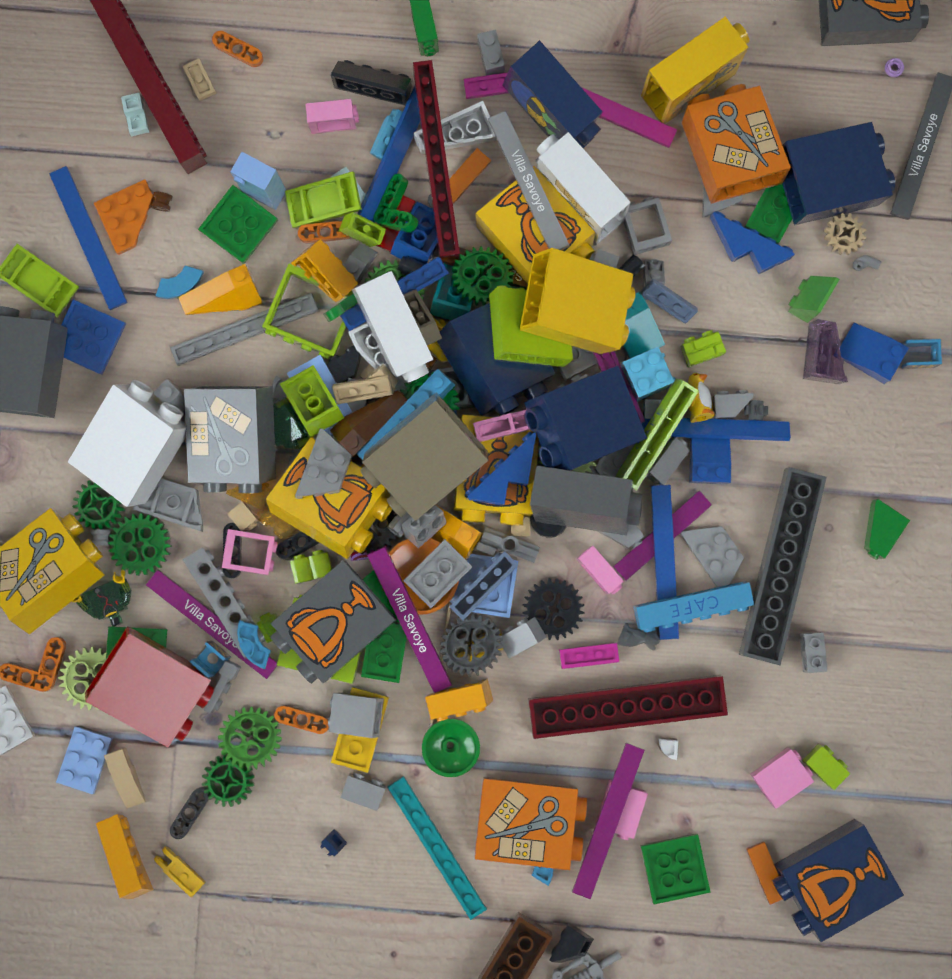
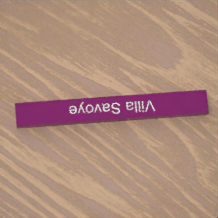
(201, 616)
(409, 619)

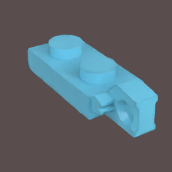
(385, 133)

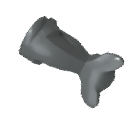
(632, 637)

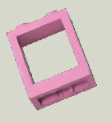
(331, 116)
(268, 566)
(600, 570)

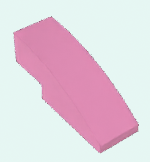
(501, 426)

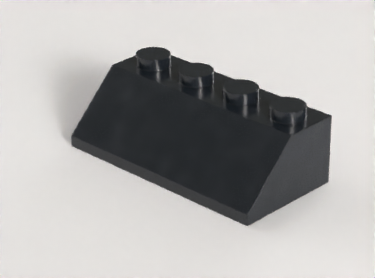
(371, 82)

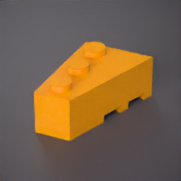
(326, 270)
(459, 700)

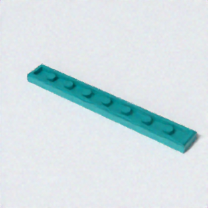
(437, 848)

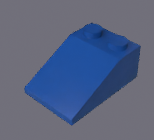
(422, 241)
(872, 352)
(710, 461)

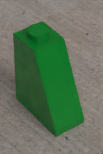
(883, 529)

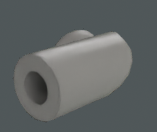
(865, 261)

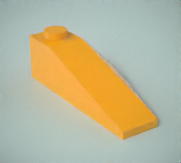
(222, 294)
(458, 535)

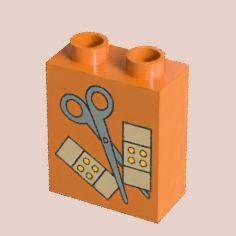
(735, 143)
(529, 824)

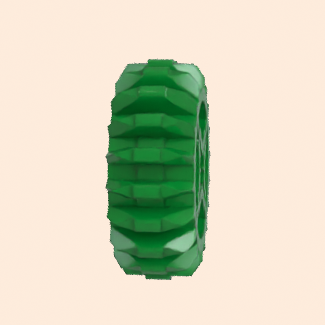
(83, 509)
(225, 787)

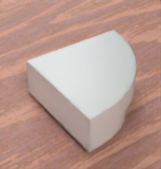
(669, 747)

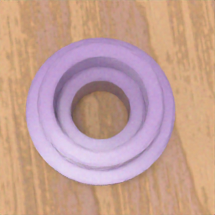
(898, 64)

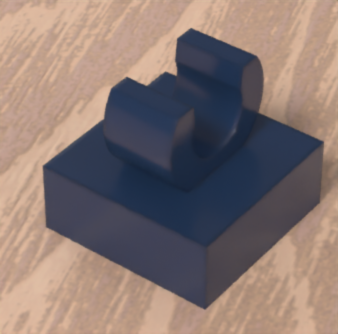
(333, 843)

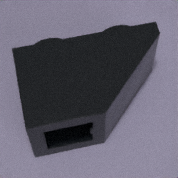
(345, 366)
(572, 945)

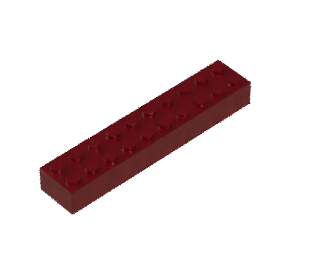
(151, 83)
(627, 706)

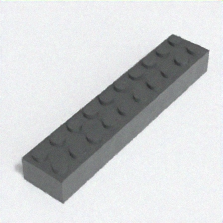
(782, 565)

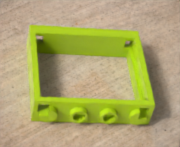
(288, 337)

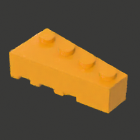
(123, 857)

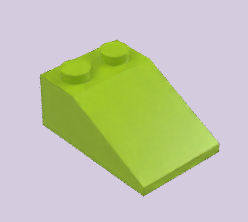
(312, 400)

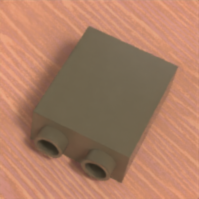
(423, 458)

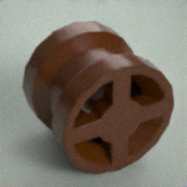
(161, 201)

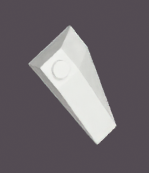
(367, 346)

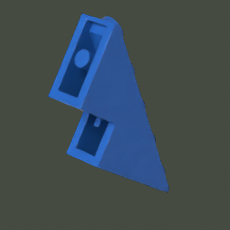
(742, 241)
(512, 470)

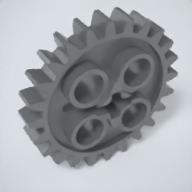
(454, 645)

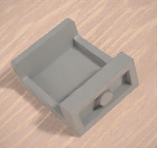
(355, 715)

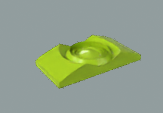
(323, 200)
(37, 280)

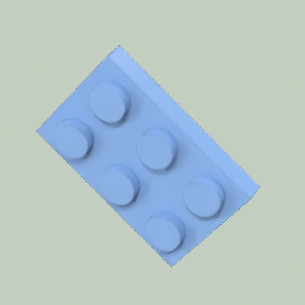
(84, 760)

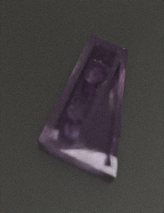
(823, 353)

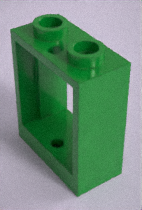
(424, 27)

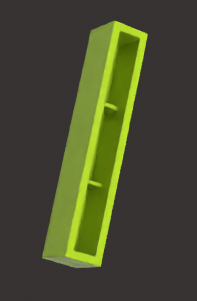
(657, 432)

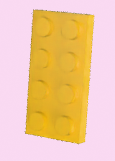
(357, 751)

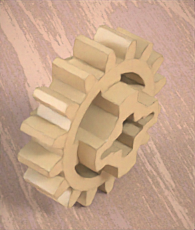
(841, 227)

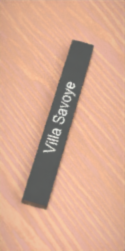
(922, 146)

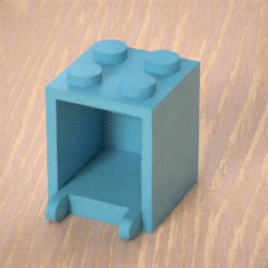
(647, 374)

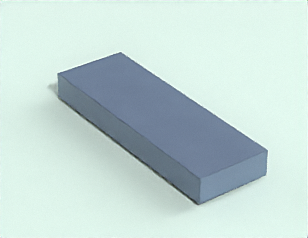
(669, 301)

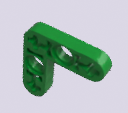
(387, 212)
(340, 308)

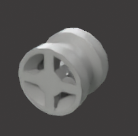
(100, 537)

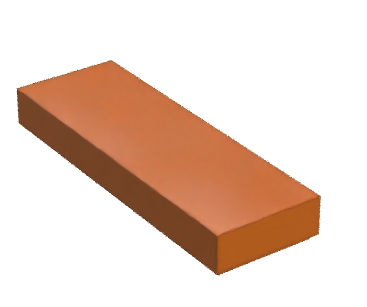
(468, 173)
(765, 870)

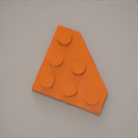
(125, 214)

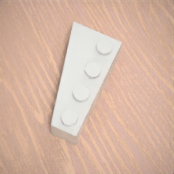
(463, 128)

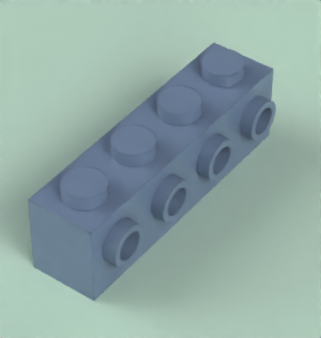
(487, 581)

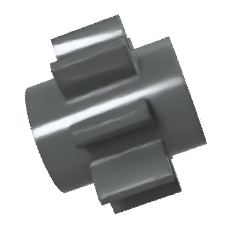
(756, 410)

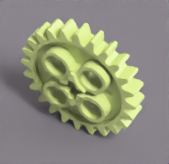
(90, 660)

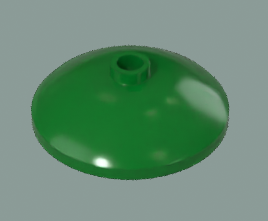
(454, 760)

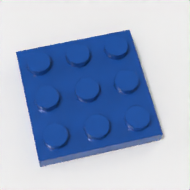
(90, 336)

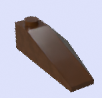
(361, 425)

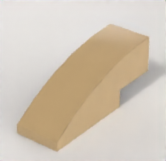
(125, 777)

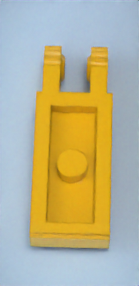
(180, 872)

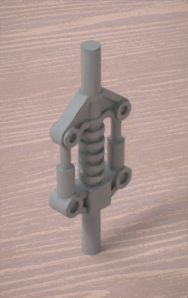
(594, 967)

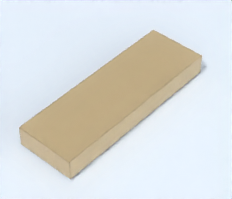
(362, 389)

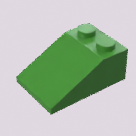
(812, 296)

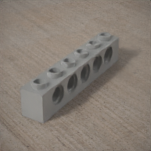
(194, 563)

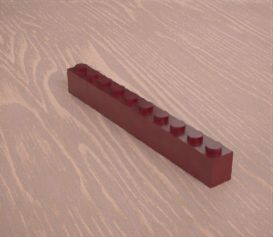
(436, 159)

